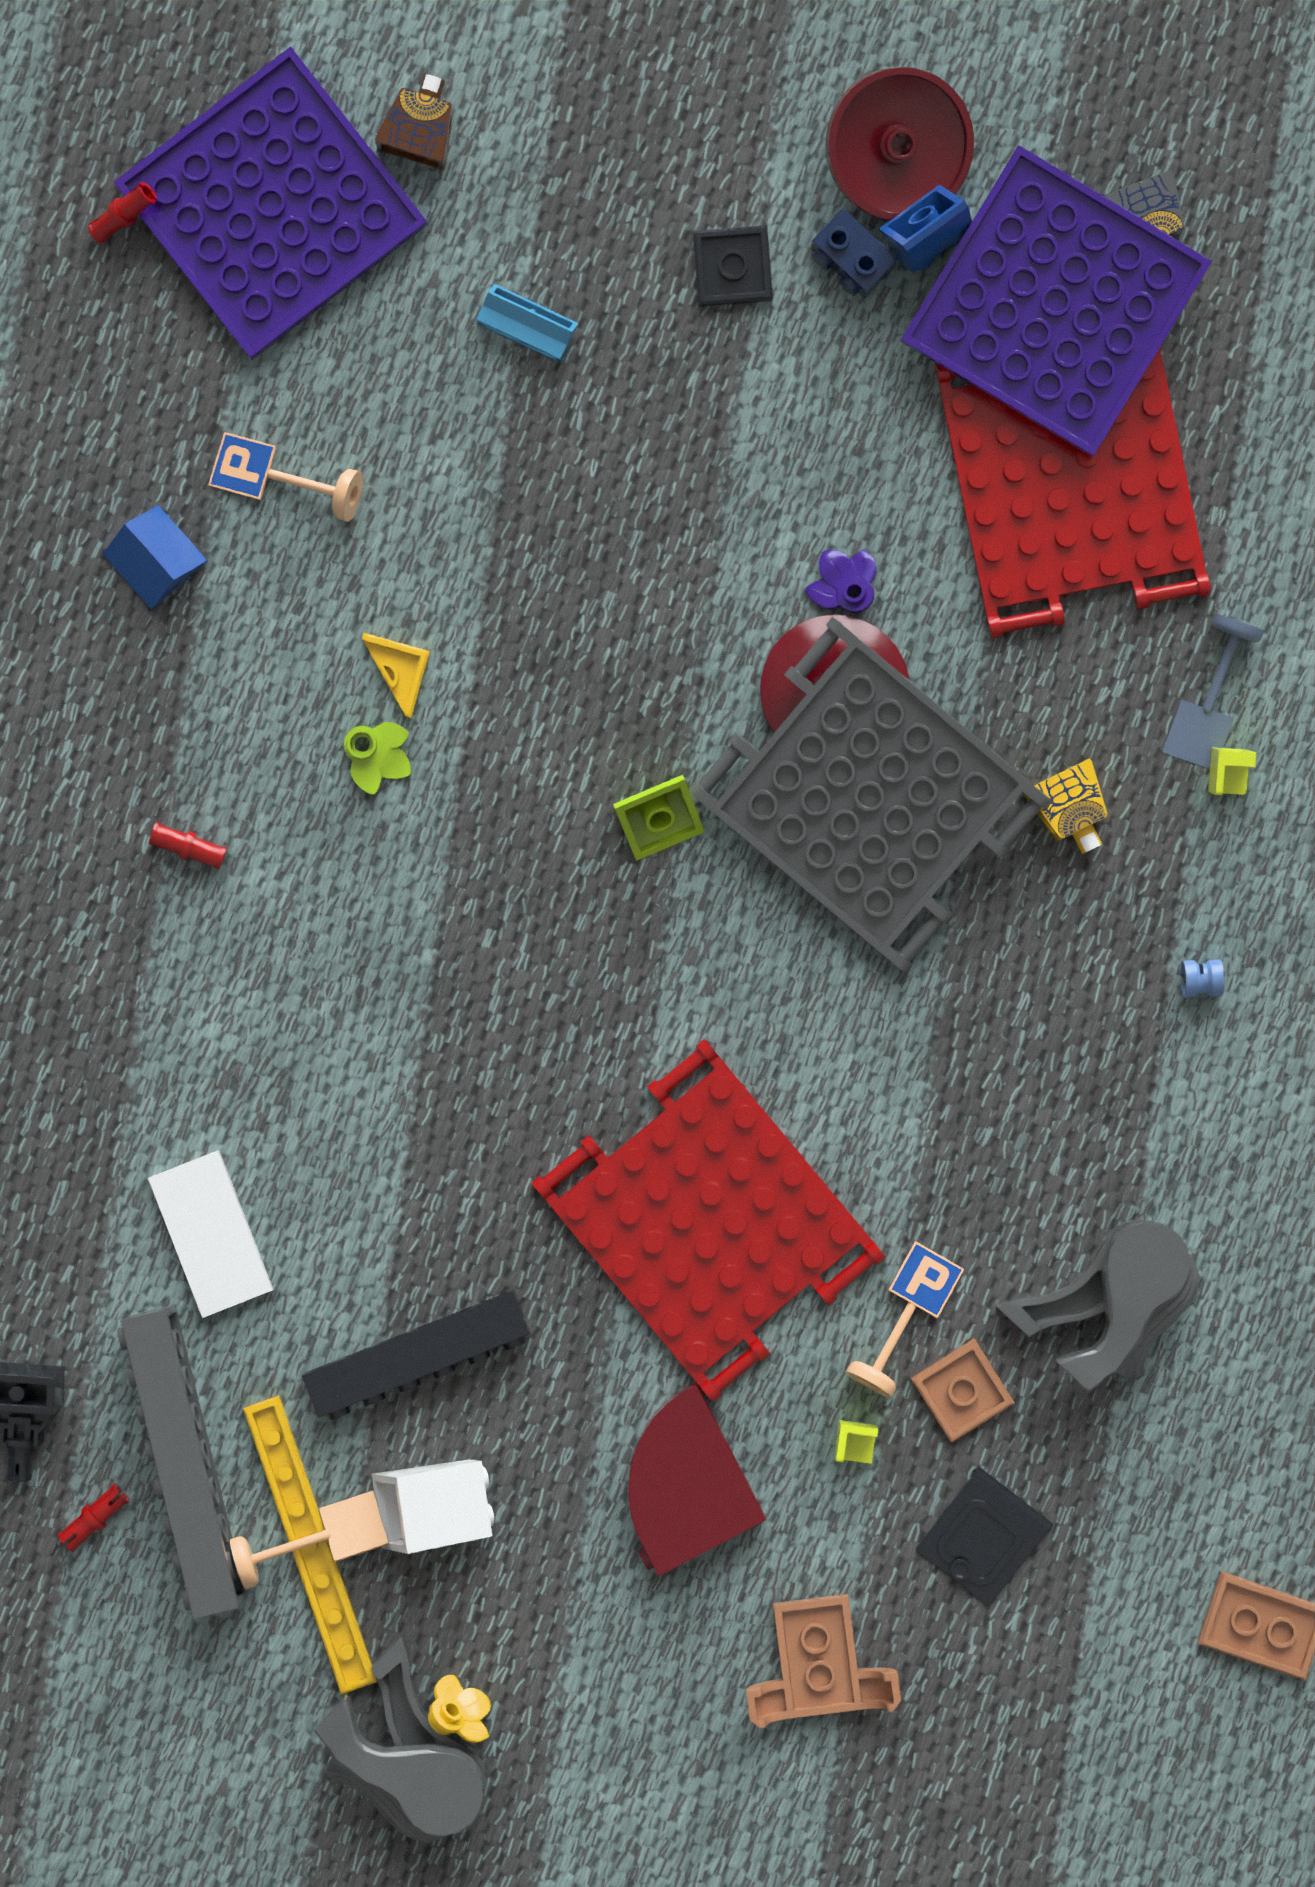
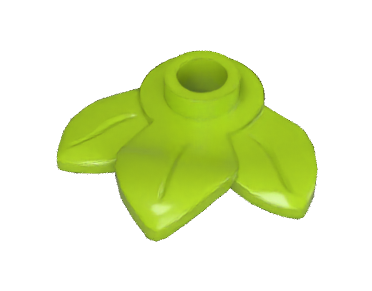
(382, 757)

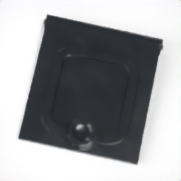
(988, 1530)

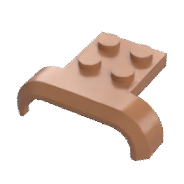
(819, 1666)

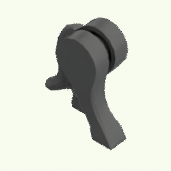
(1141, 1284)
(423, 1784)

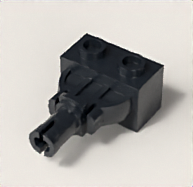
(27, 1404)

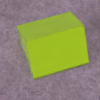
(659, 817)

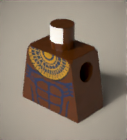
(418, 125)

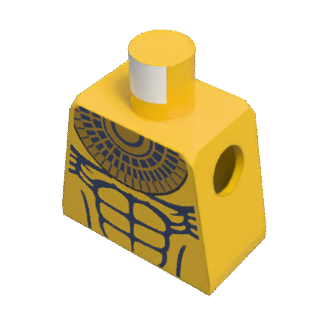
(1074, 805)

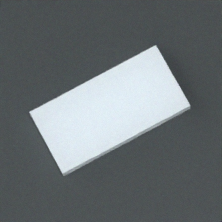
(210, 1234)

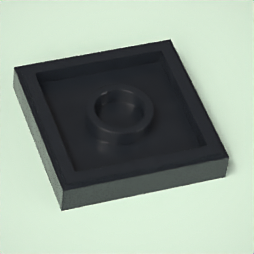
(733, 265)

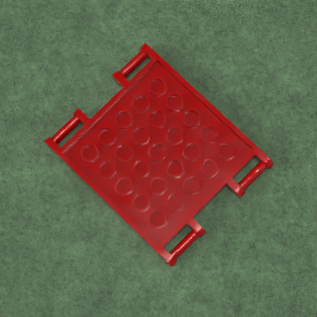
(1066, 522)
(708, 1220)

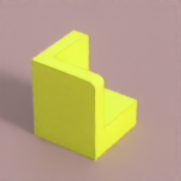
(1230, 770)
(855, 1442)

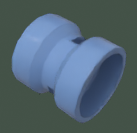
(1203, 978)

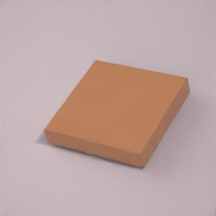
(962, 1390)

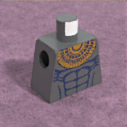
(1154, 202)

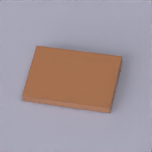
(1260, 1625)

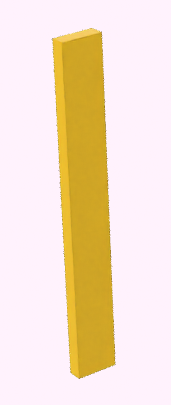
(315, 1562)

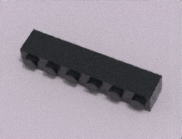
(415, 1354)

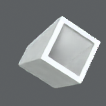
(434, 1505)

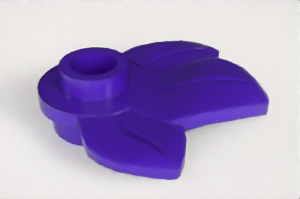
(840, 577)

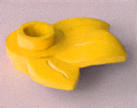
(459, 1710)

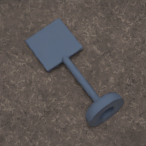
(1198, 727)

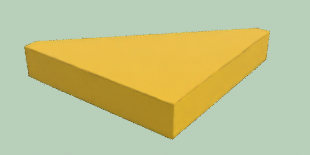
(401, 668)

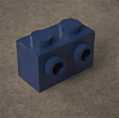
(852, 254)

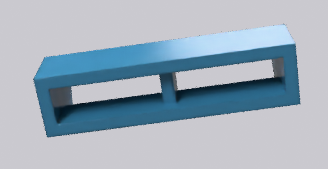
(526, 323)

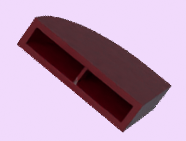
(686, 1485)

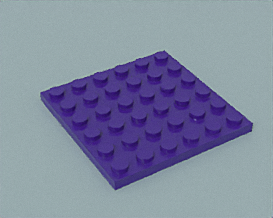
(272, 203)
(1055, 301)

